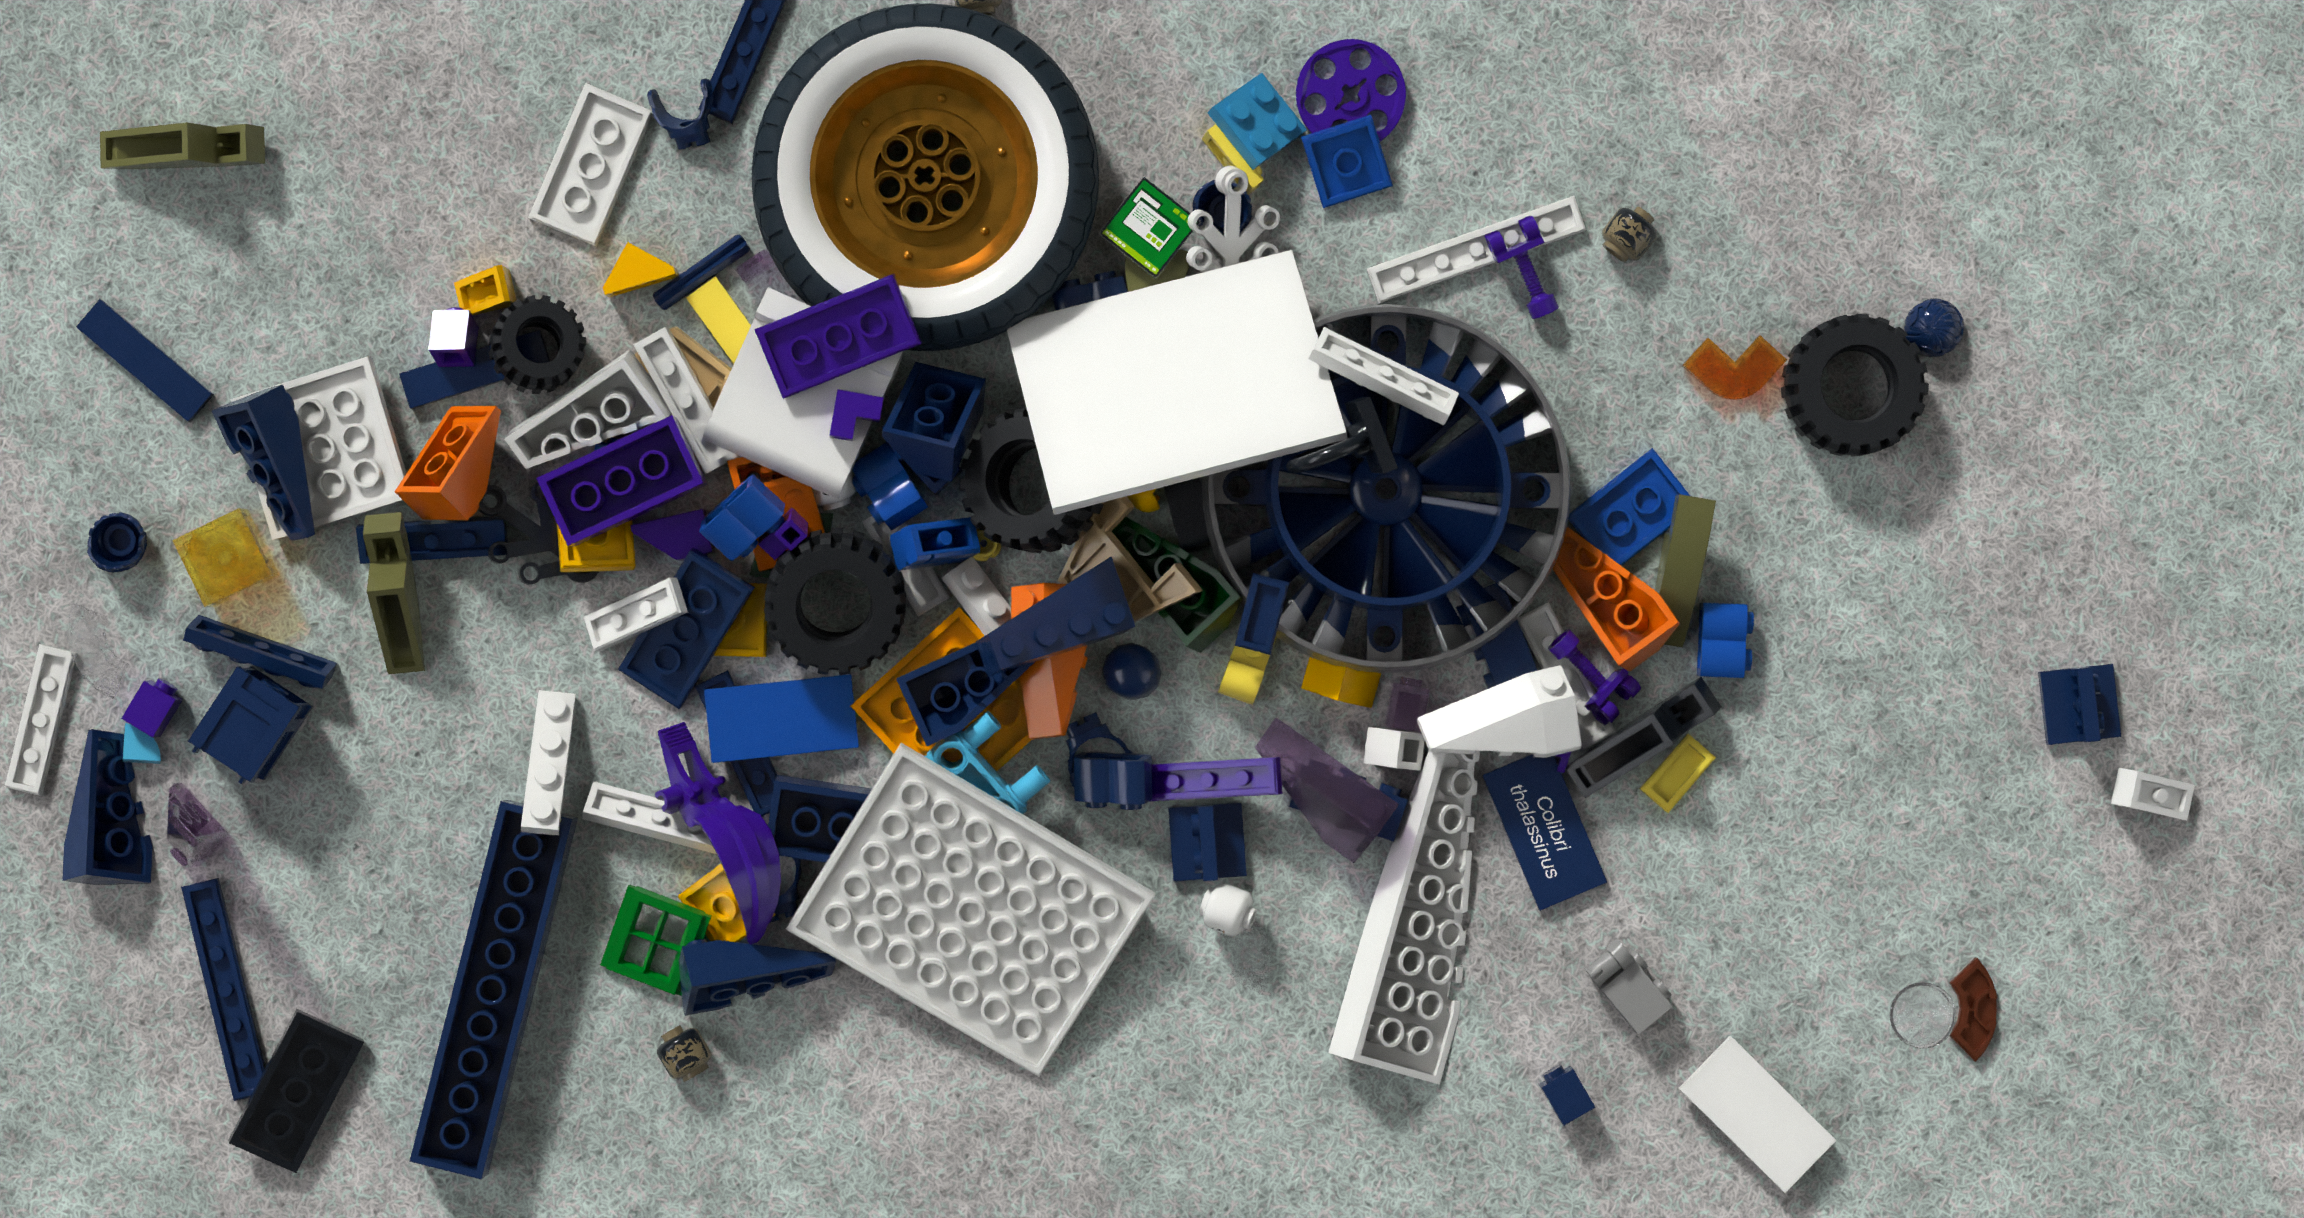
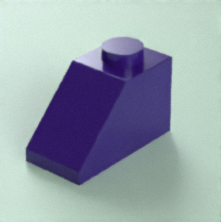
(676, 534)

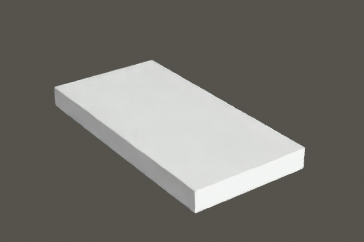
(591, 164)
(1757, 1114)

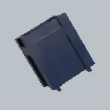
(250, 724)

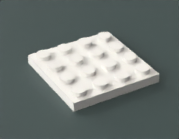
(345, 444)

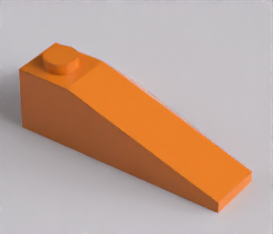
(1617, 604)
(1050, 682)

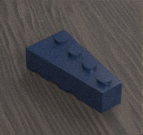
(1068, 619)

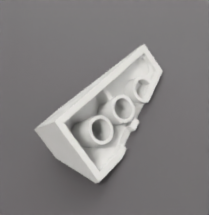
(1520, 716)

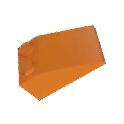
(453, 465)

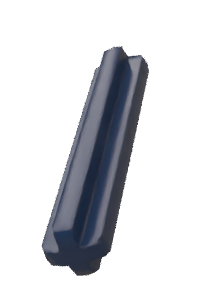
(701, 272)

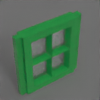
(652, 932)

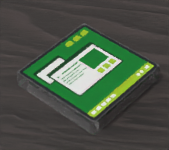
(1148, 228)

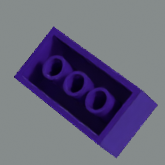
(621, 481)

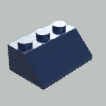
(935, 419)

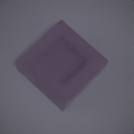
(755, 266)

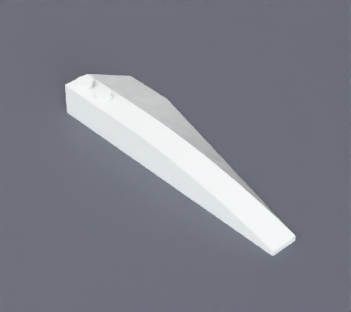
(1408, 949)

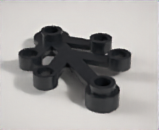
(543, 537)

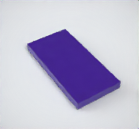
(838, 336)

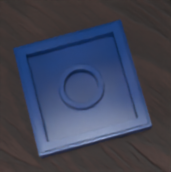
(1347, 161)

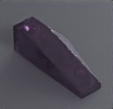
(1332, 797)
(191, 828)

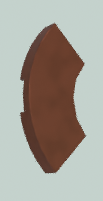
(1976, 1009)

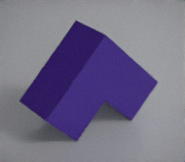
(850, 407)
(787, 536)

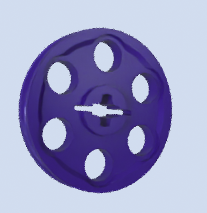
(1346, 75)

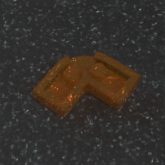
(1734, 378)

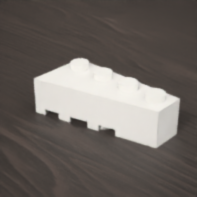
(601, 407)

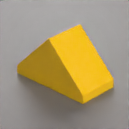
(636, 270)
(486, 290)
(1341, 683)

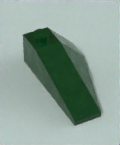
(1196, 618)

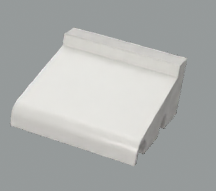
(791, 431)

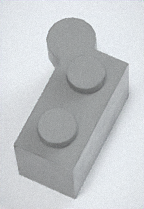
(1628, 987)

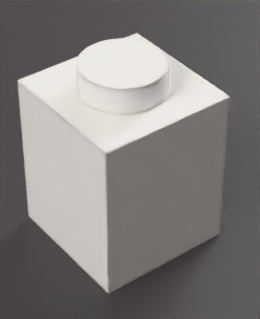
(1394, 748)

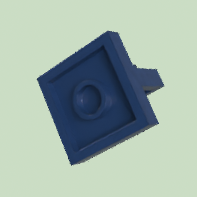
(2079, 704)
(1207, 842)

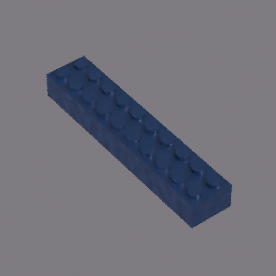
(492, 995)

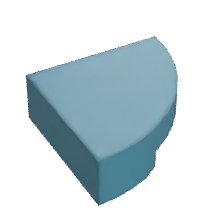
(139, 746)

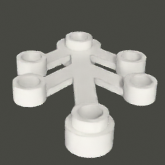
(1233, 242)

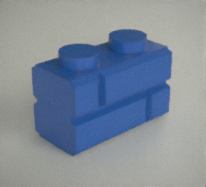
(934, 543)

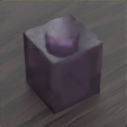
(1406, 704)

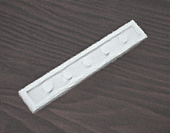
(1469, 251)

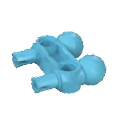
(979, 772)

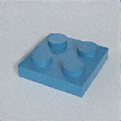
(1257, 121)

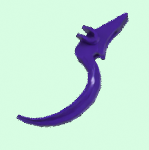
(736, 833)

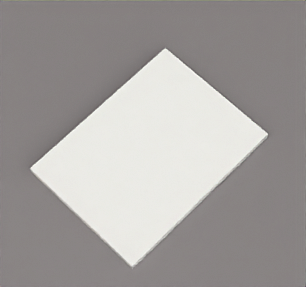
(1174, 382)
(970, 910)

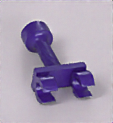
(1540, 303)
(1624, 685)

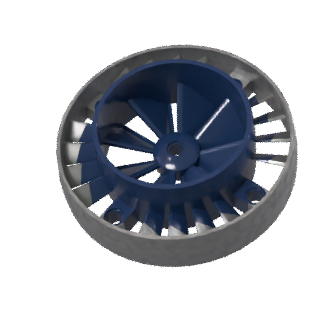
(1459, 527)

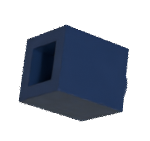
(1565, 1094)

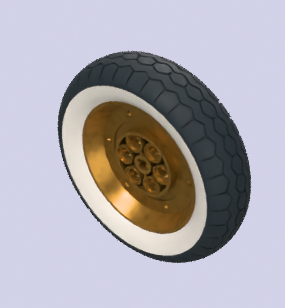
(894, 83)

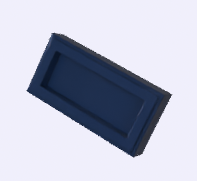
(1262, 613)

